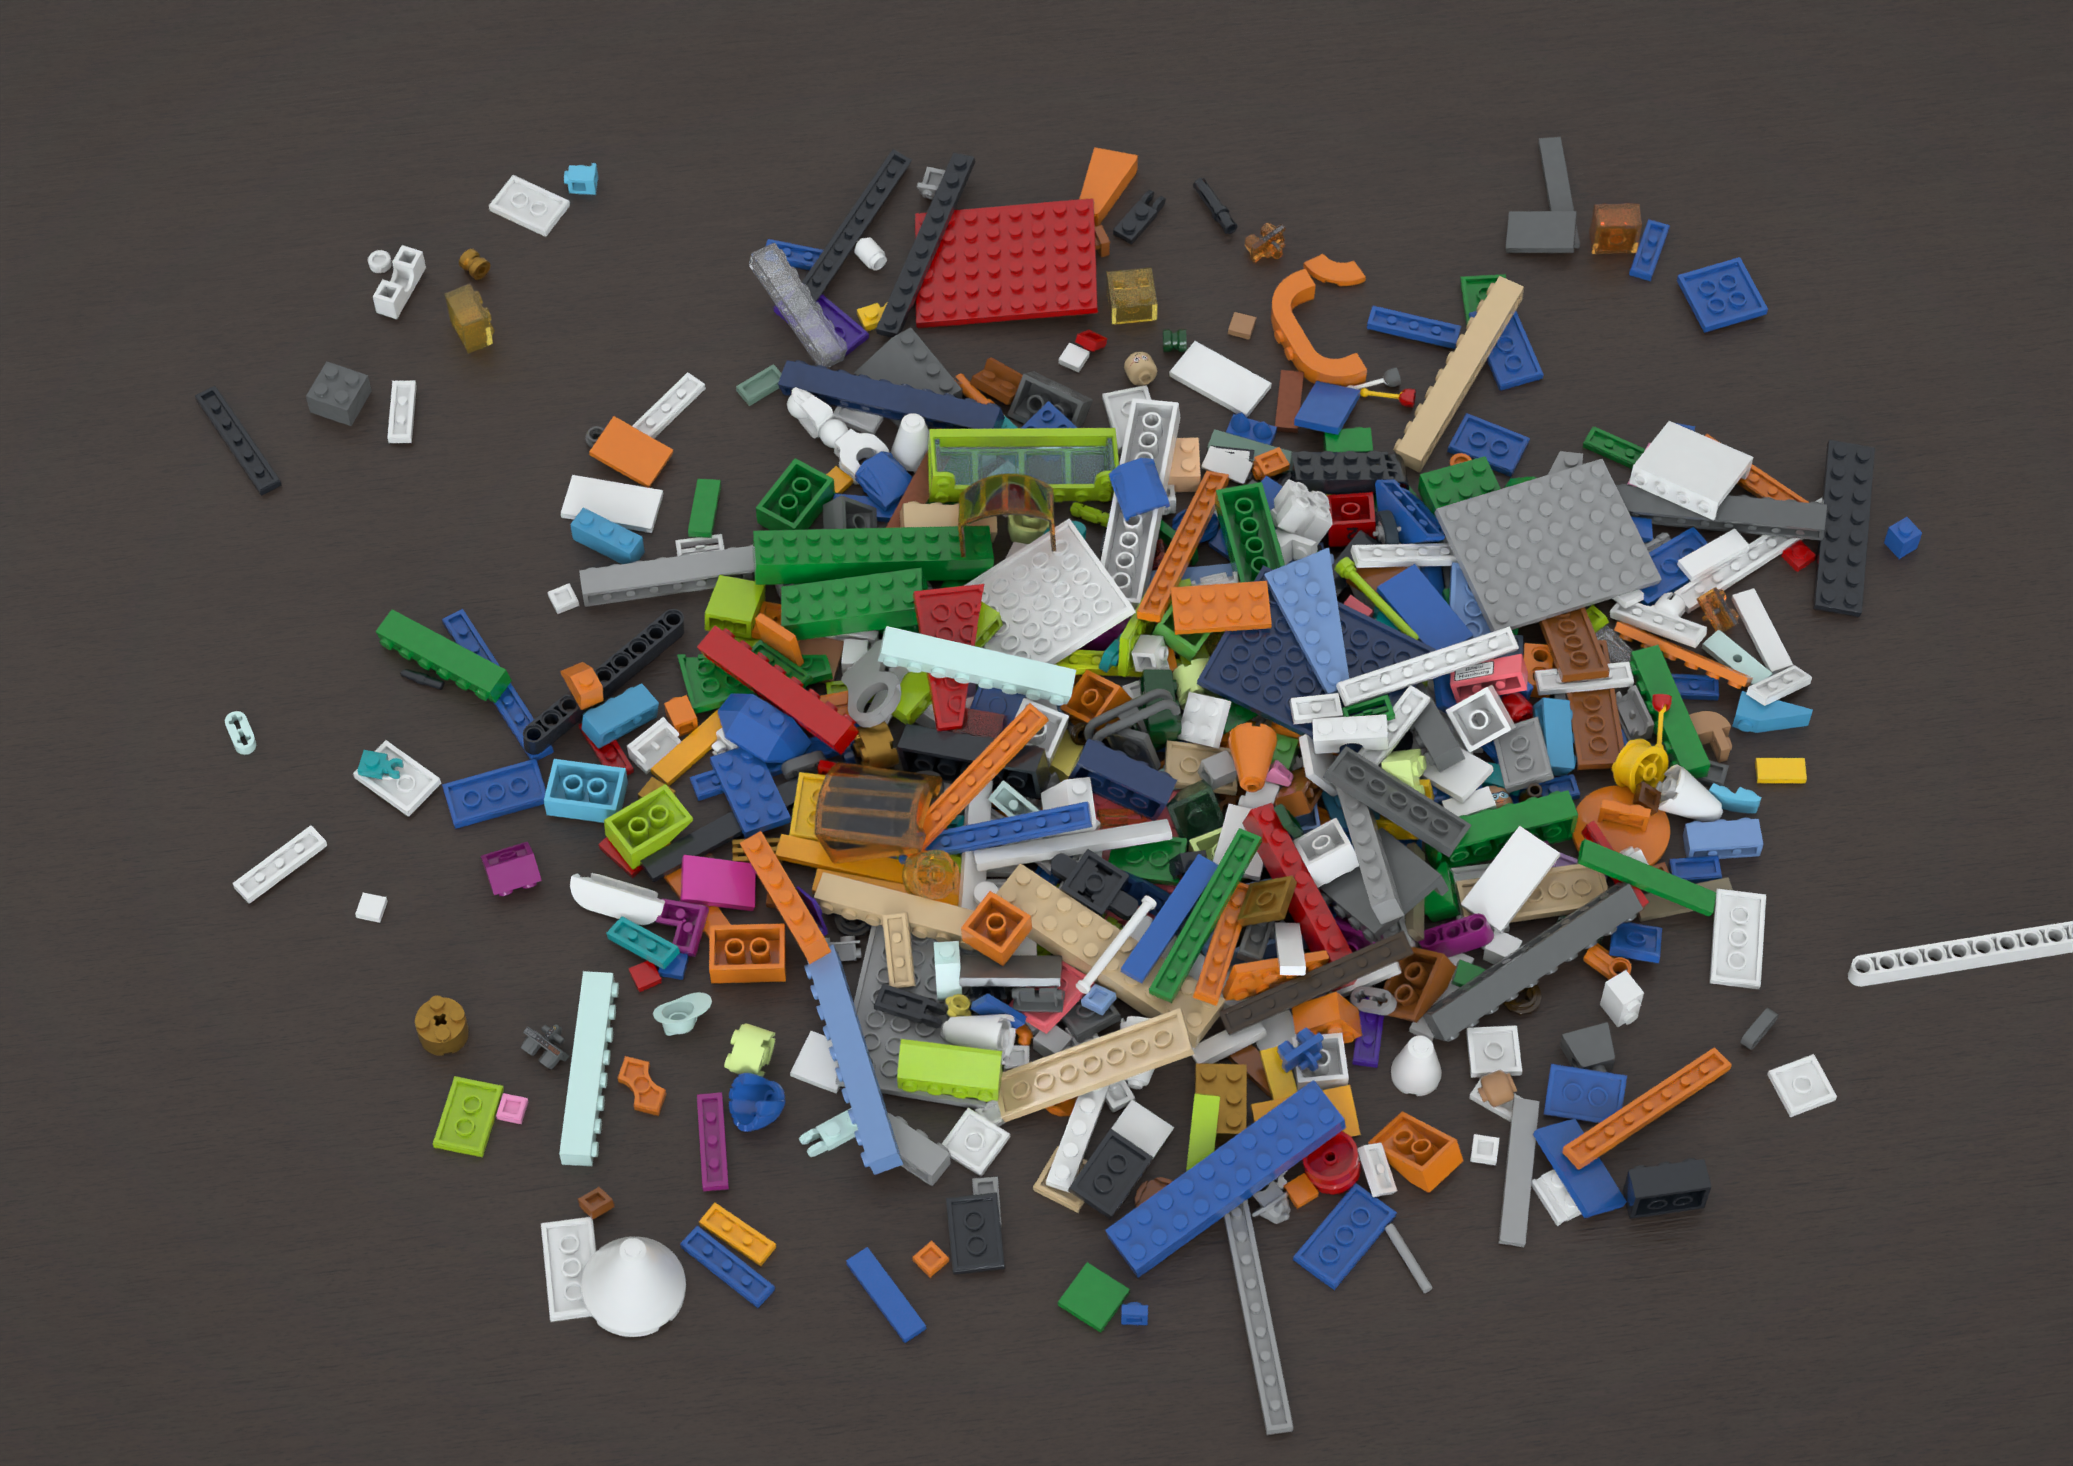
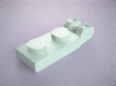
(832, 1133)

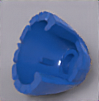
(755, 1101)

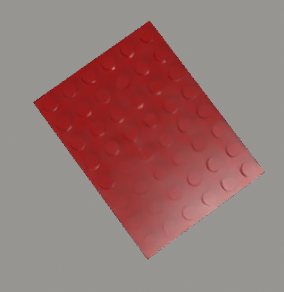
(1011, 265)

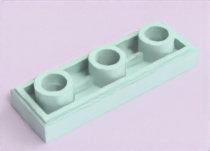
(1733, 656)

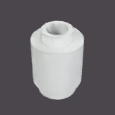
(870, 253)

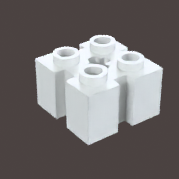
(1303, 511)

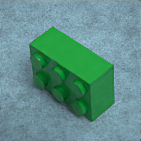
(1456, 483)
(795, 498)

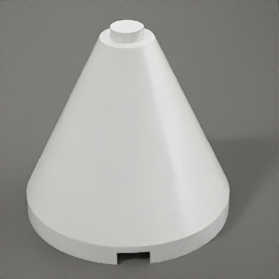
(633, 1286)

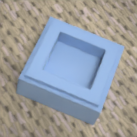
(1098, 999)

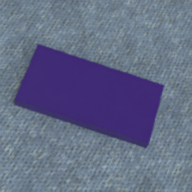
(844, 326)

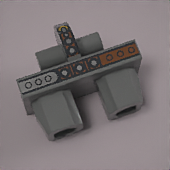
(535, 1040)

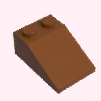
(1420, 984)

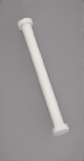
(1147, 904)

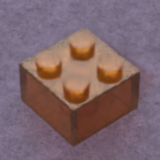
(1615, 228)

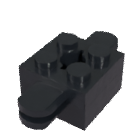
(1095, 884)

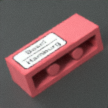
(1504, 673)

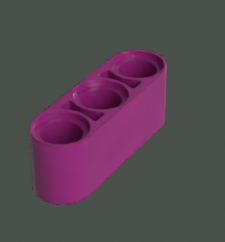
(1458, 936)

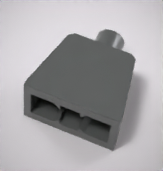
(1589, 1048)

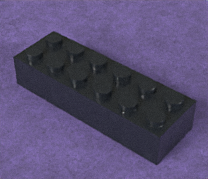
(953, 752)

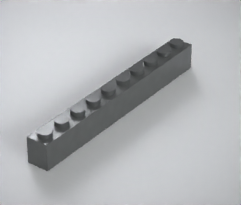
(1739, 512)
(1532, 961)

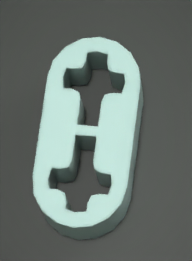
(245, 730)

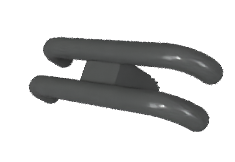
(1129, 714)

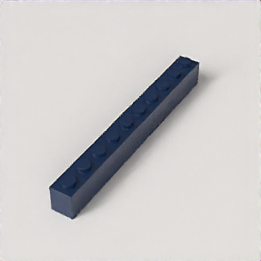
(888, 399)

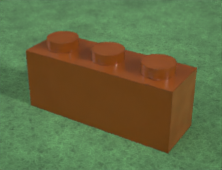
(1300, 795)

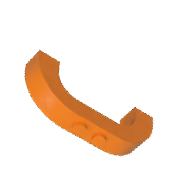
(1290, 293)

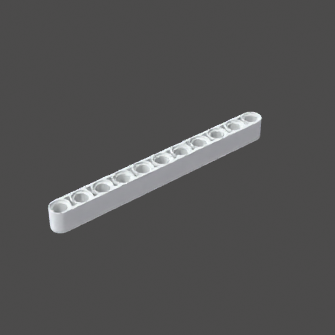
(1967, 949)

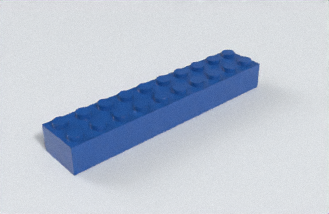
(1226, 1178)

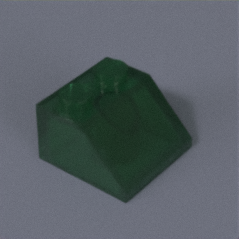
(1195, 811)

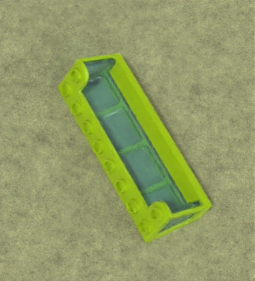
(1067, 459)

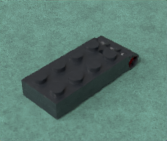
(1346, 471)

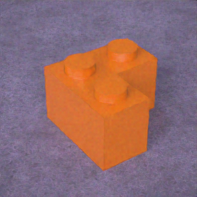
(1328, 1016)

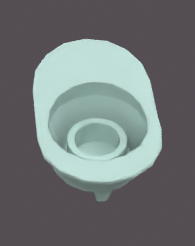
(682, 1013)

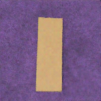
(898, 950)

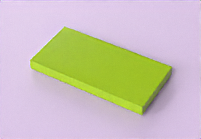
(1129, 639)

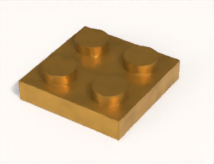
(1267, 901)

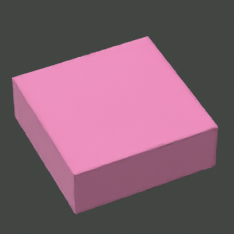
(512, 1108)

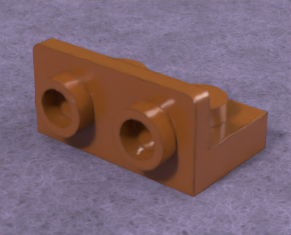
(997, 381)

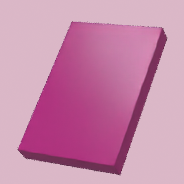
(718, 883)

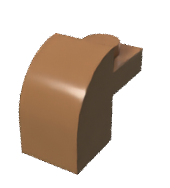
(1713, 729)

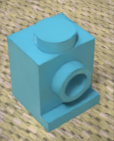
(582, 179)

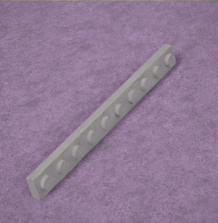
(1258, 1320)

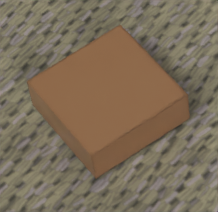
(1242, 325)

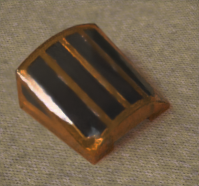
(1006, 496)
(872, 812)

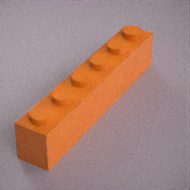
(785, 897)

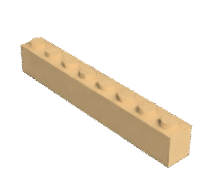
(870, 902)

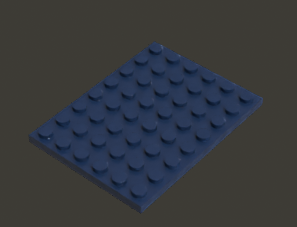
(1269, 667)

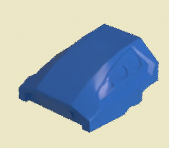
(883, 479)
(1138, 487)

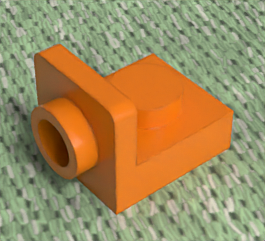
(1270, 464)

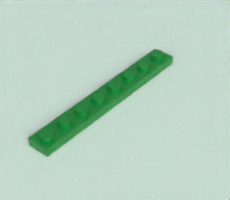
(1205, 915)

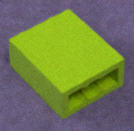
(734, 605)

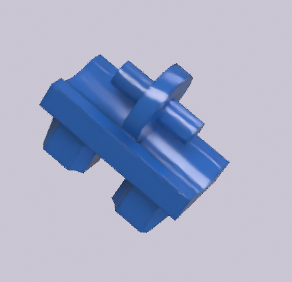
(1304, 1055)

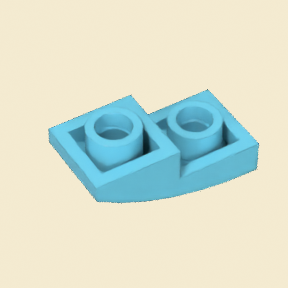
(1742, 801)

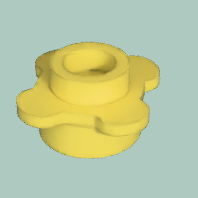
(958, 1005)

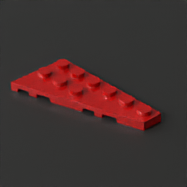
(950, 616)

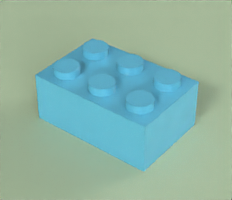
(585, 790)

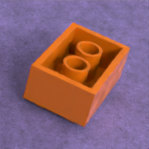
(747, 953)

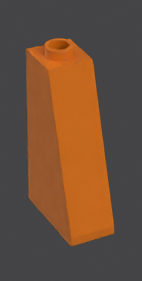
(1107, 179)

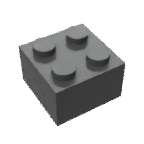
(338, 393)

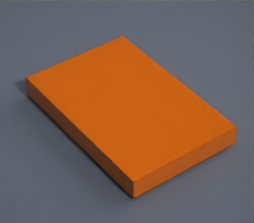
(631, 452)

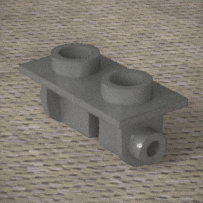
(1038, 1000)

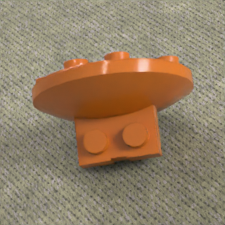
(1623, 822)

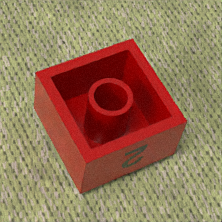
(1349, 516)

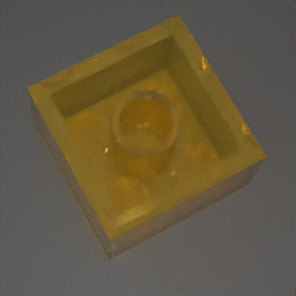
(1131, 295)
(469, 318)

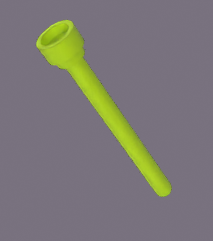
(1347, 569)

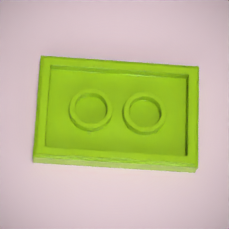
(468, 1116)

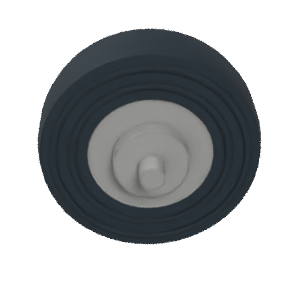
(1386, 528)

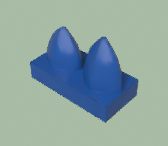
(1251, 429)

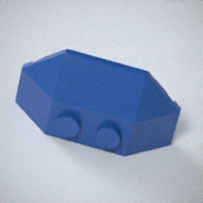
(1410, 513)
(762, 729)

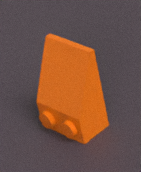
(1419, 1151)

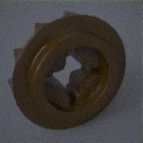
(1532, 1001)

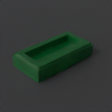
(1288, 821)

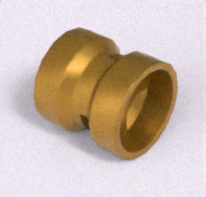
(471, 262)

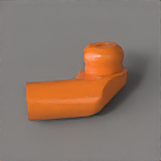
(1025, 1035)

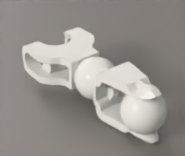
(820, 422)

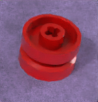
(1334, 1165)

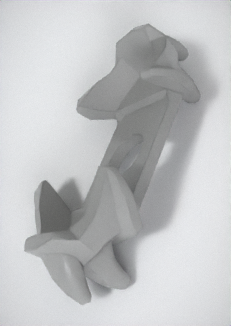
(1273, 1204)

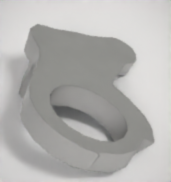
(864, 681)

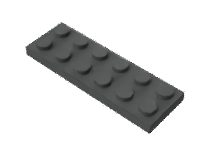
(1397, 801)

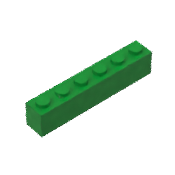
(443, 656)
(1678, 732)

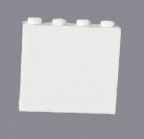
(1690, 469)

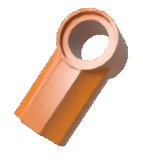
(1607, 965)

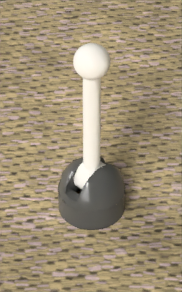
(1390, 378)

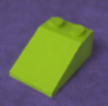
(647, 825)

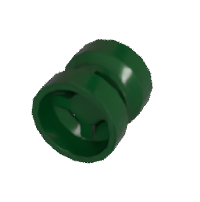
(1174, 340)

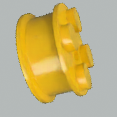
(1639, 763)

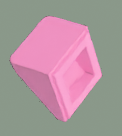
(1279, 774)

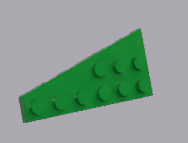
(711, 686)

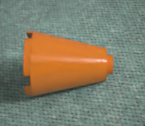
(1252, 754)

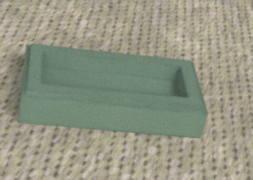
(759, 385)

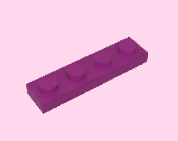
(712, 1141)

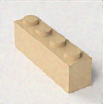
(938, 515)

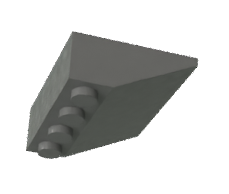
(909, 362)

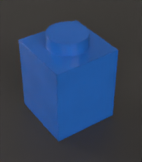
(1903, 537)

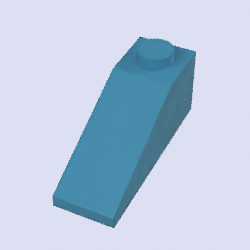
(1775, 716)

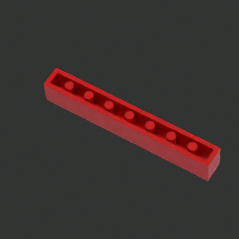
(779, 690)
(1307, 903)

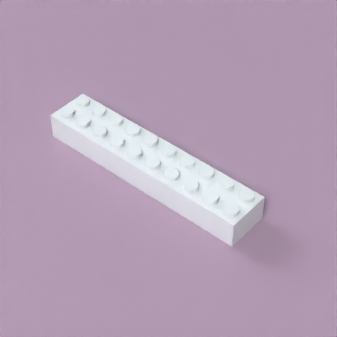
(1132, 543)

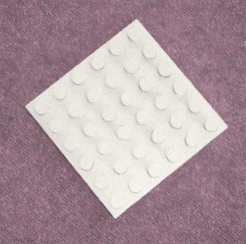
(1052, 598)

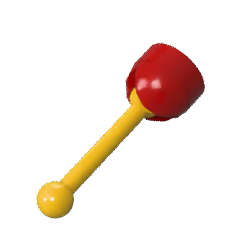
(1406, 396)
(1661, 704)

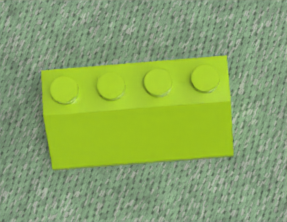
(949, 1070)

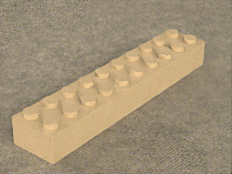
(1081, 939)

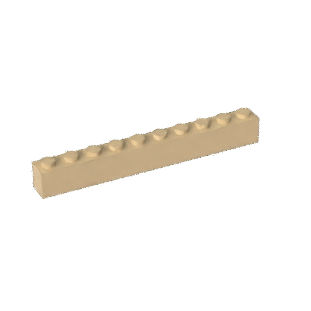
(1459, 373)

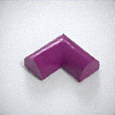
(689, 921)

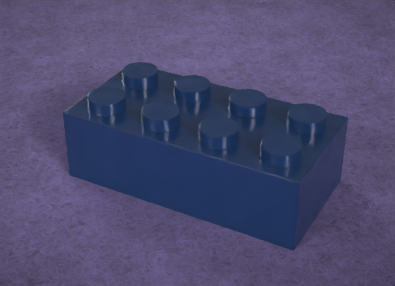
(1123, 779)

